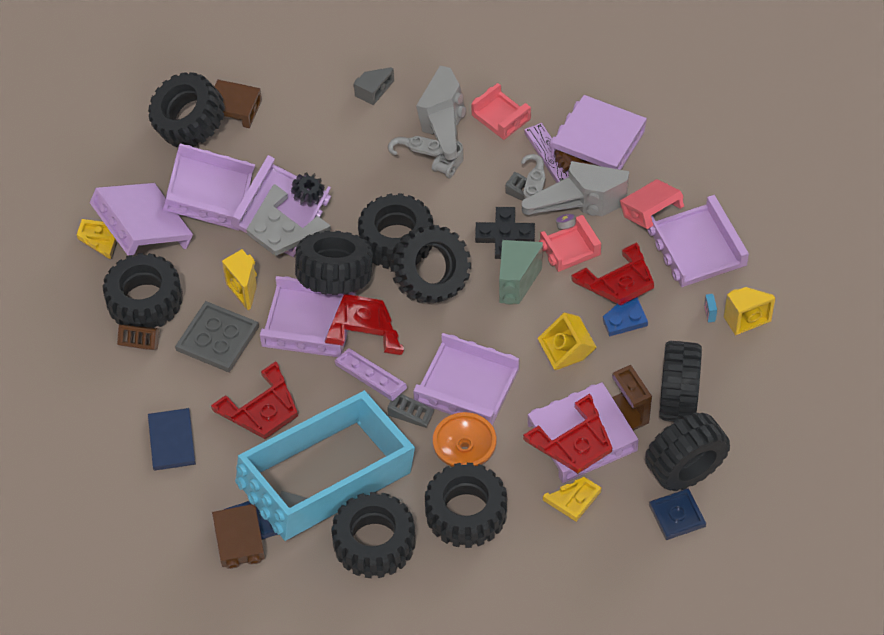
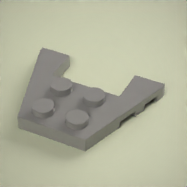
(275, 229)

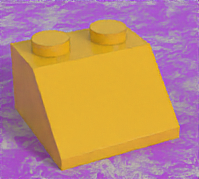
(241, 276)
(748, 309)
(566, 341)

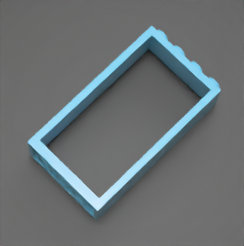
(294, 520)

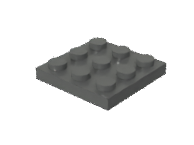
(217, 336)

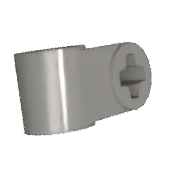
(446, 166)

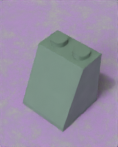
(518, 269)

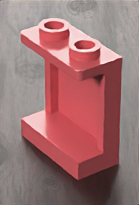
(500, 112)
(649, 200)
(571, 245)

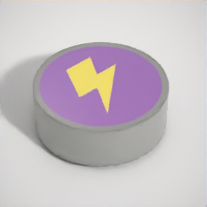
(566, 221)

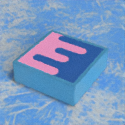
(710, 308)

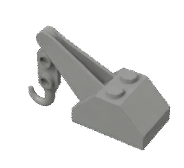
(438, 113)
(589, 187)

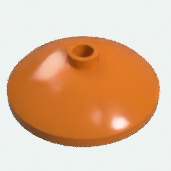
(461, 431)

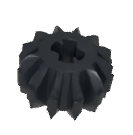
(314, 191)

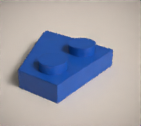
(625, 318)

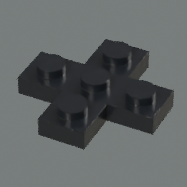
(503, 229)

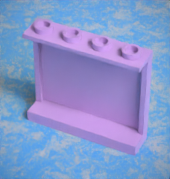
(599, 133)
(266, 177)
(207, 185)
(137, 216)
(699, 243)
(301, 319)
(467, 379)
(562, 416)

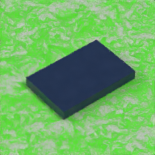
(171, 439)

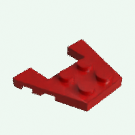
(621, 283)
(364, 316)
(265, 412)
(578, 446)

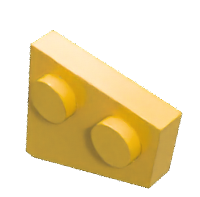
(97, 236)
(574, 498)

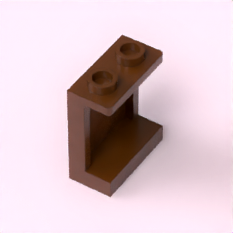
(240, 101)
(634, 397)
(238, 536)

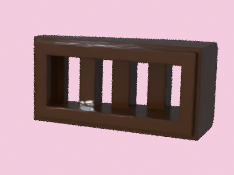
(154, 337)

